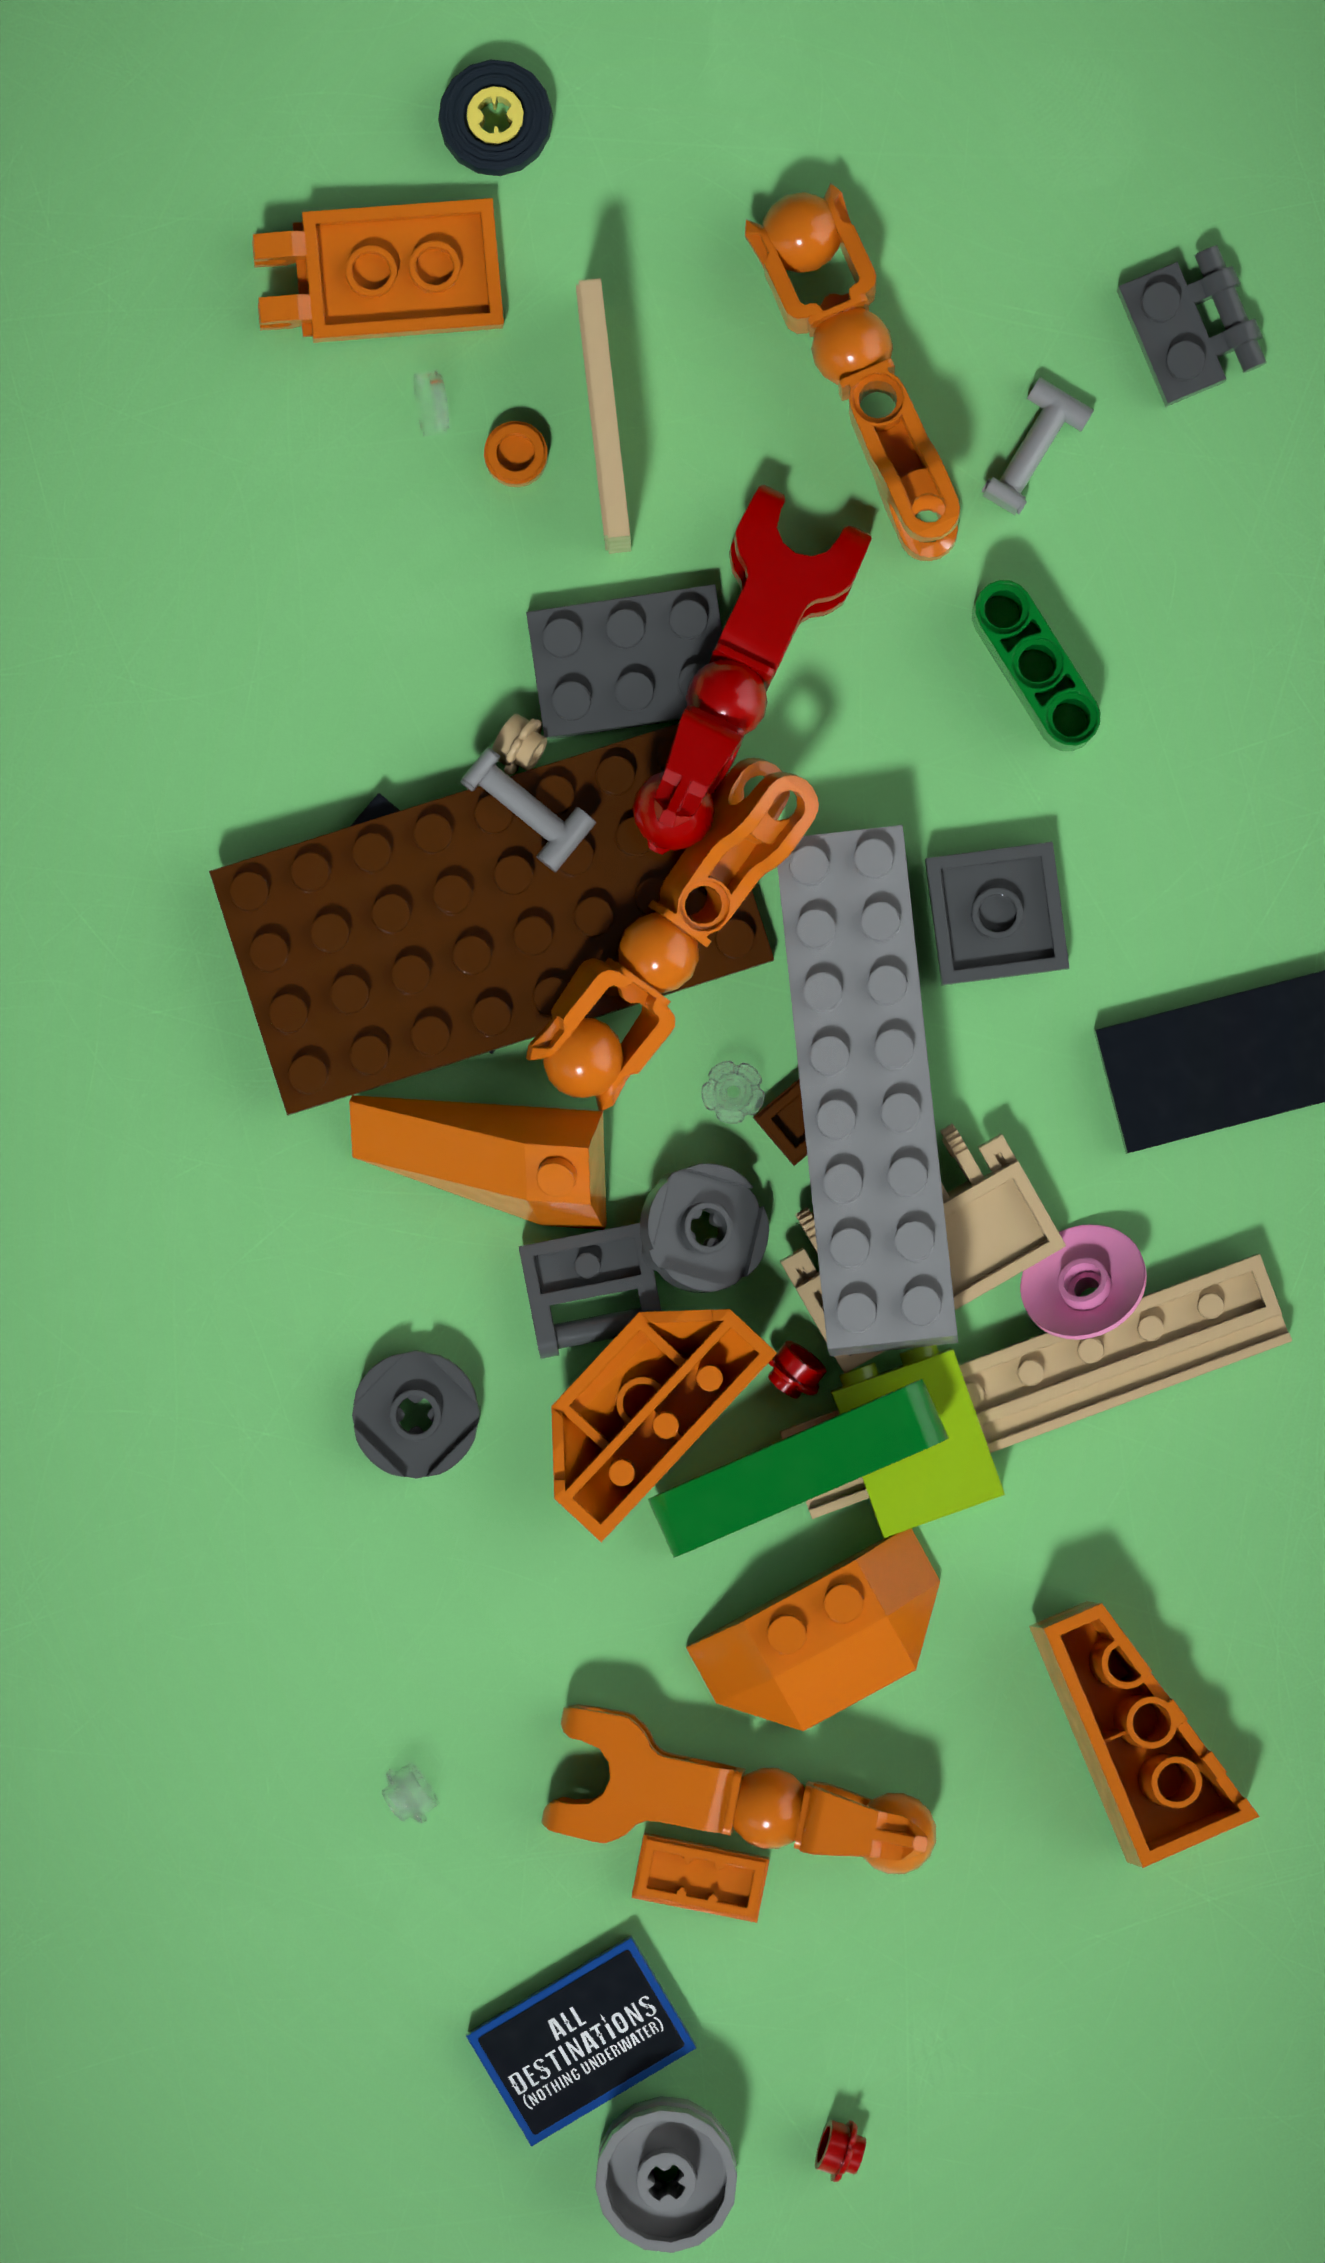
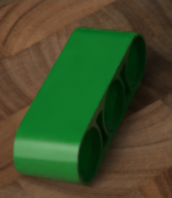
(1029, 634)

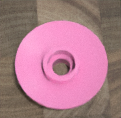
(1092, 1259)

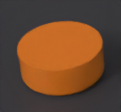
(515, 454)

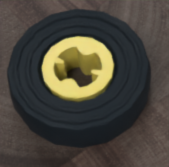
(527, 114)

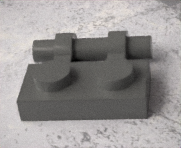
(1173, 333)

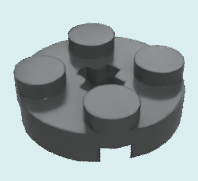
(733, 1209)
(415, 1451)

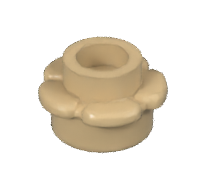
(520, 744)

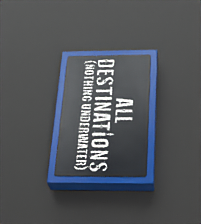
(581, 2040)

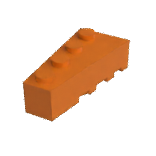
(1136, 1741)

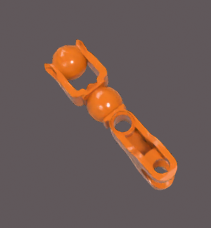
(856, 353)
(662, 947)
(763, 1806)

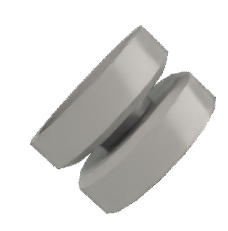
(672, 2212)

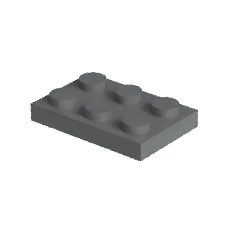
(621, 659)

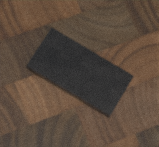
(1217, 1062)

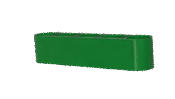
(798, 1468)

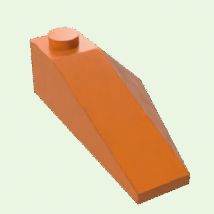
(507, 1157)

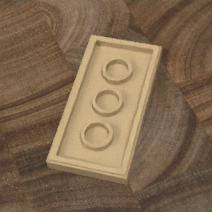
(603, 416)

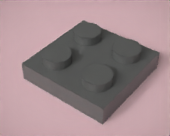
(997, 913)

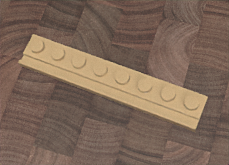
(1063, 1380)

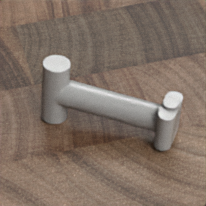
(1057, 409)
(560, 834)

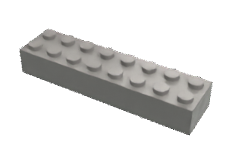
(866, 1093)

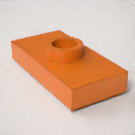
(700, 1877)

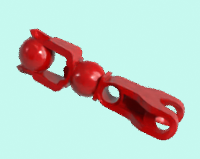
(730, 692)

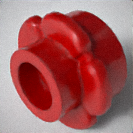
(796, 1370)
(840, 2149)

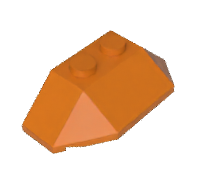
(646, 1407)
(825, 1637)

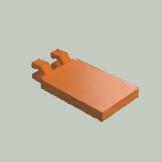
(386, 271)

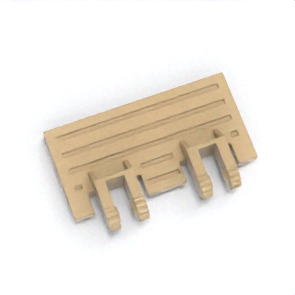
(991, 1228)

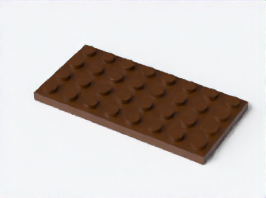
(447, 930)

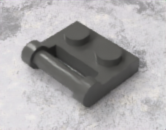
(583, 1269)

